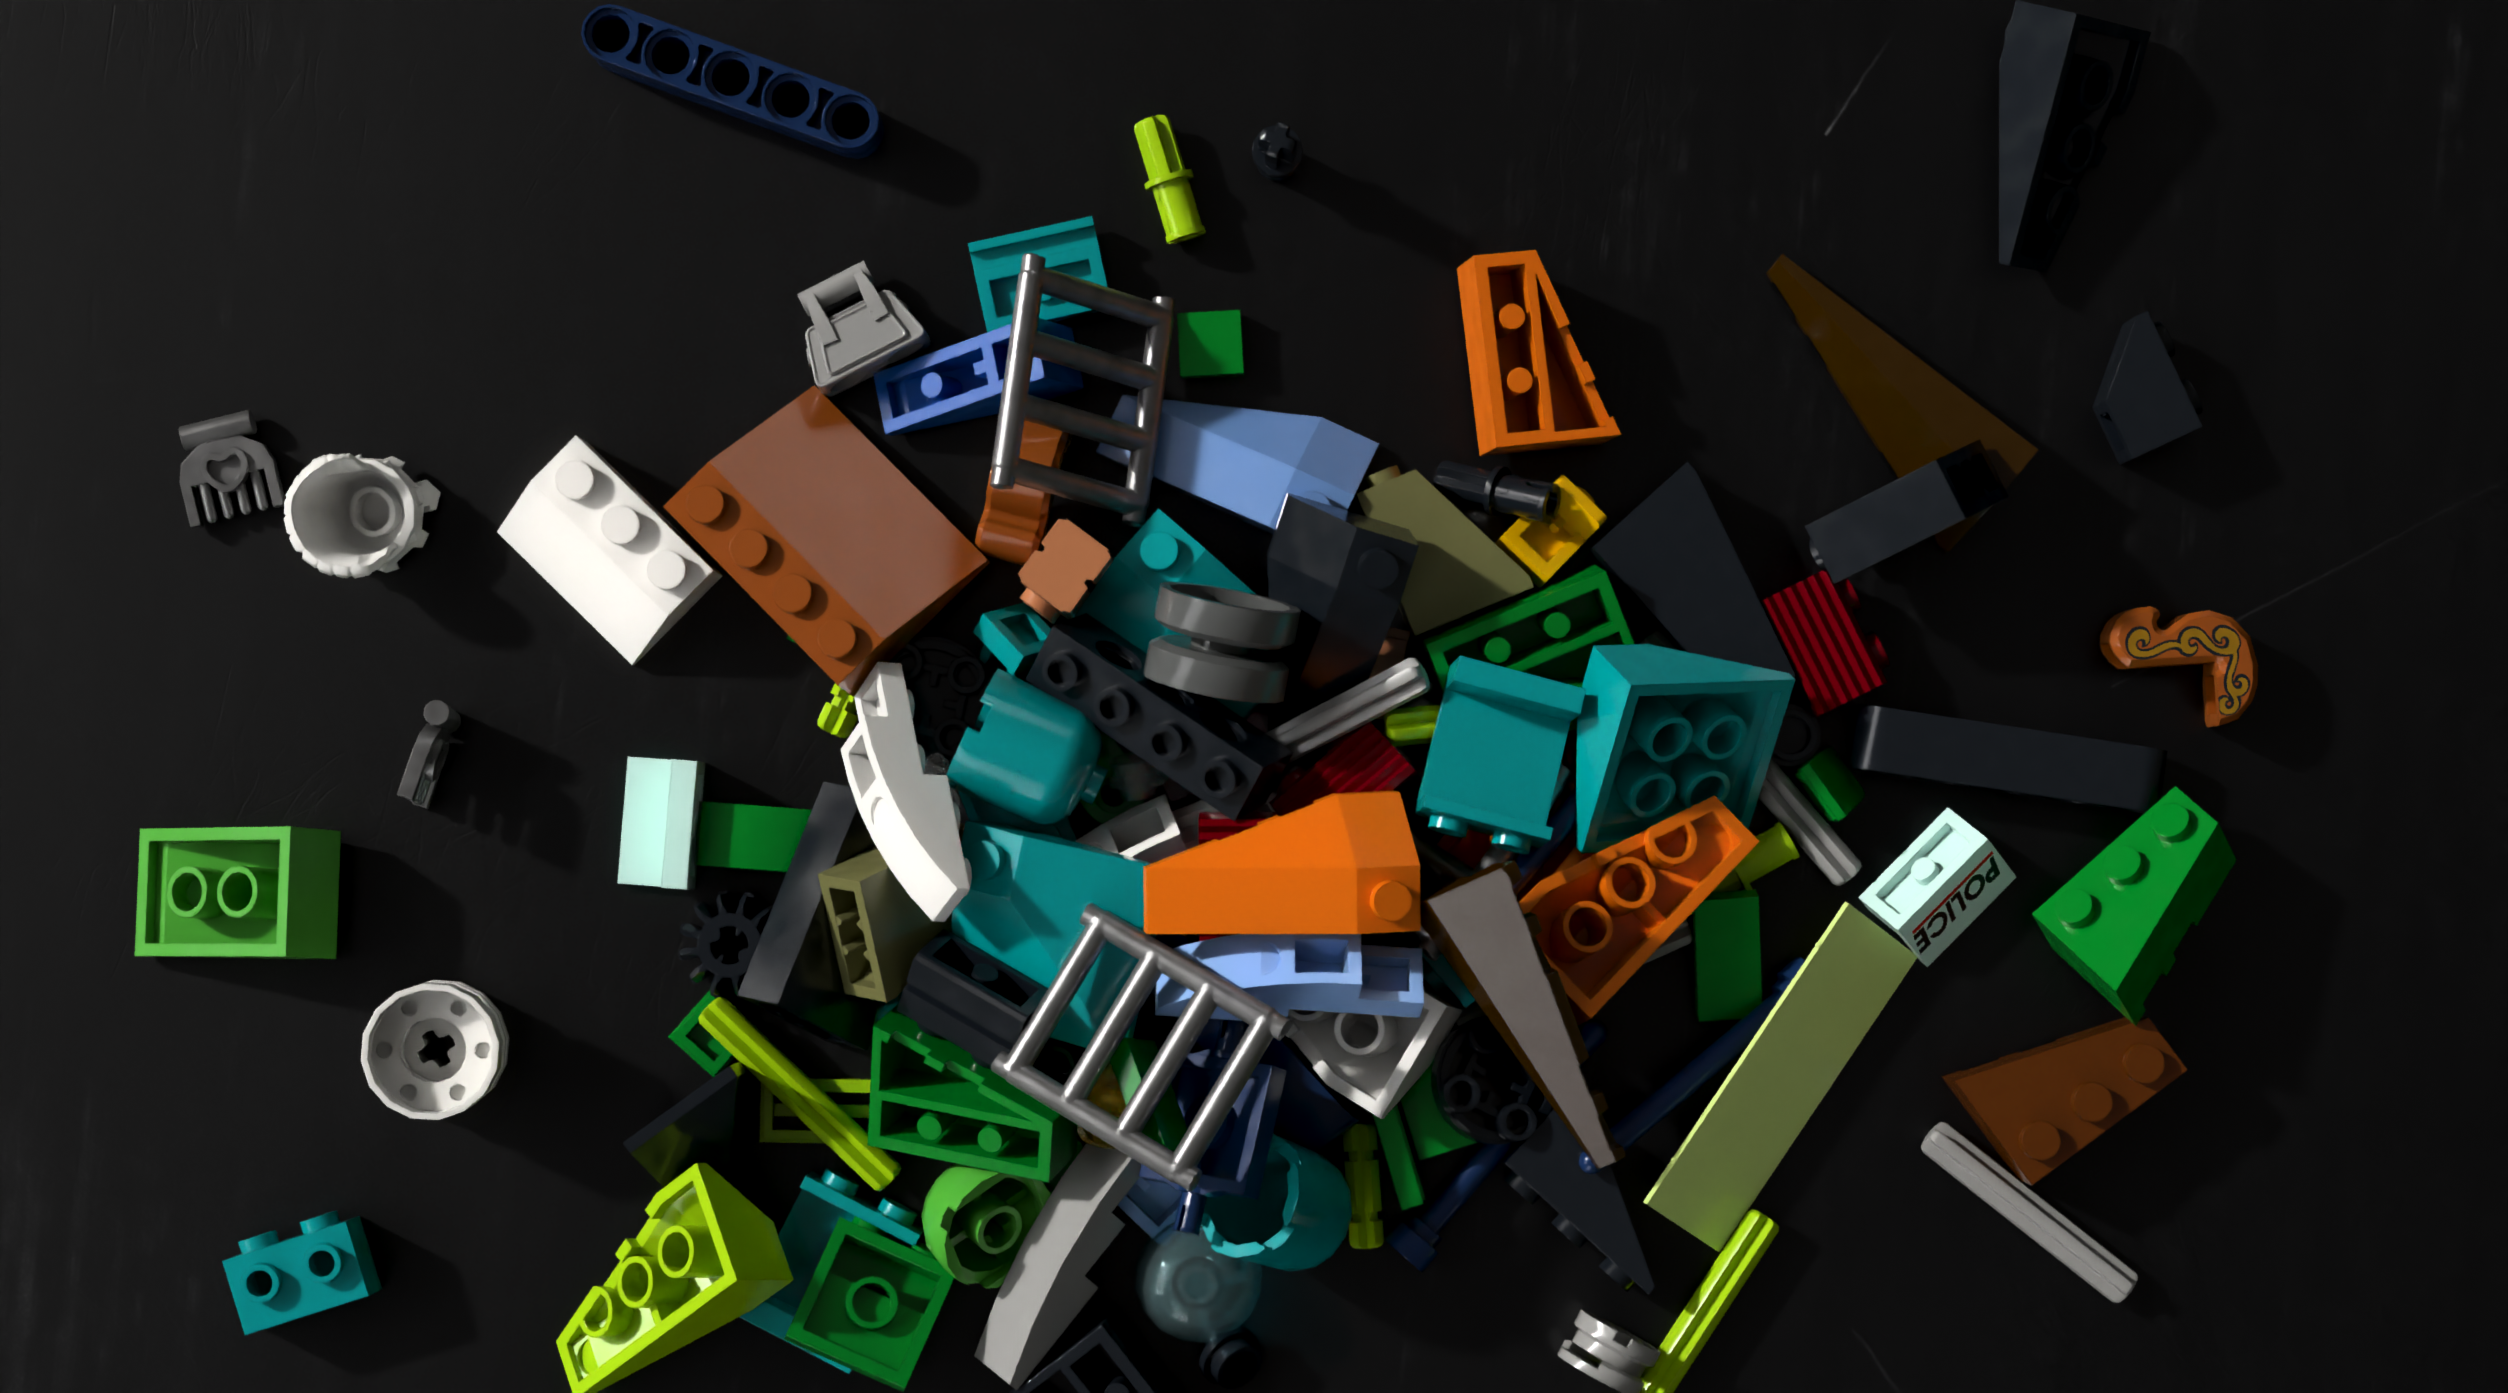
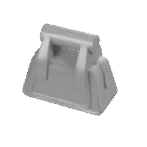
(860, 338)

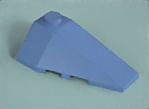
(1251, 457)

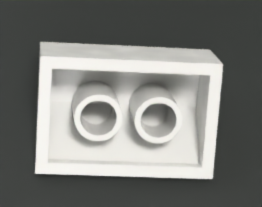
(607, 550)

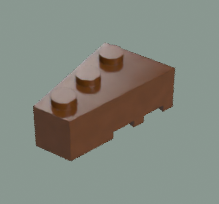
(2066, 1093)

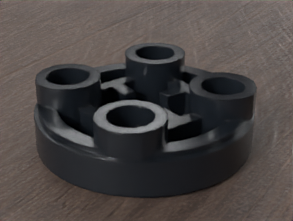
(945, 689)
(1485, 1087)

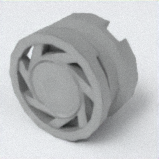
(1608, 1353)

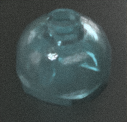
(1194, 1289)

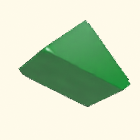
(1829, 784)

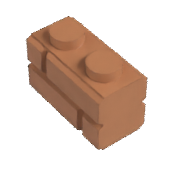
(1064, 572)

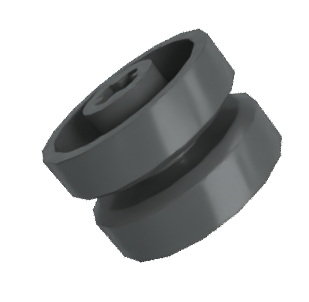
(1221, 643)

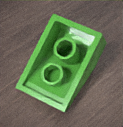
(238, 892)

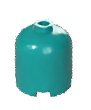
(1030, 753)
(1296, 1219)

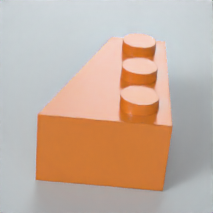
(1523, 361)

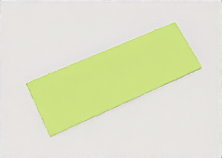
(1781, 1077)

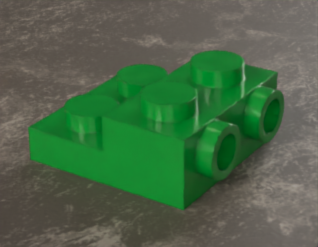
(871, 1303)

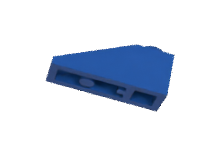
(964, 382)

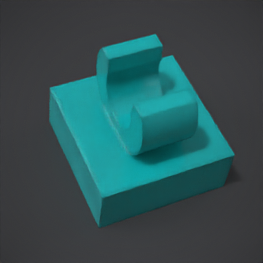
(1012, 637)

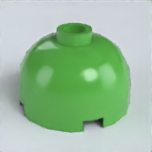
(979, 1221)

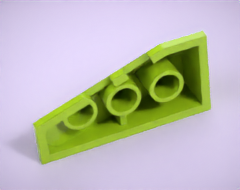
(683, 1276)

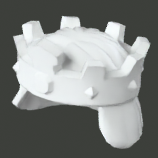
(356, 514)

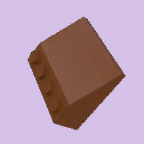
(827, 537)

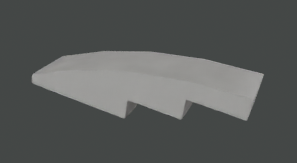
(1049, 1271)

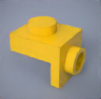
(1545, 547)

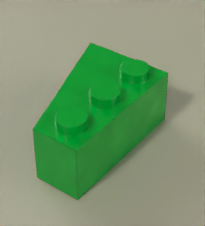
(1537, 632)
(2138, 900)
(948, 1108)

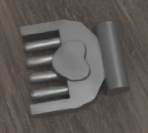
(225, 461)
(429, 754)

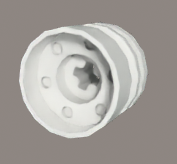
(399, 1033)

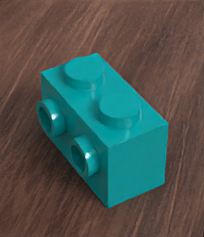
(301, 1274)

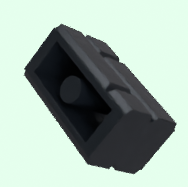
(968, 997)

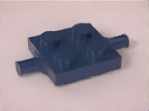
(1241, 1146)

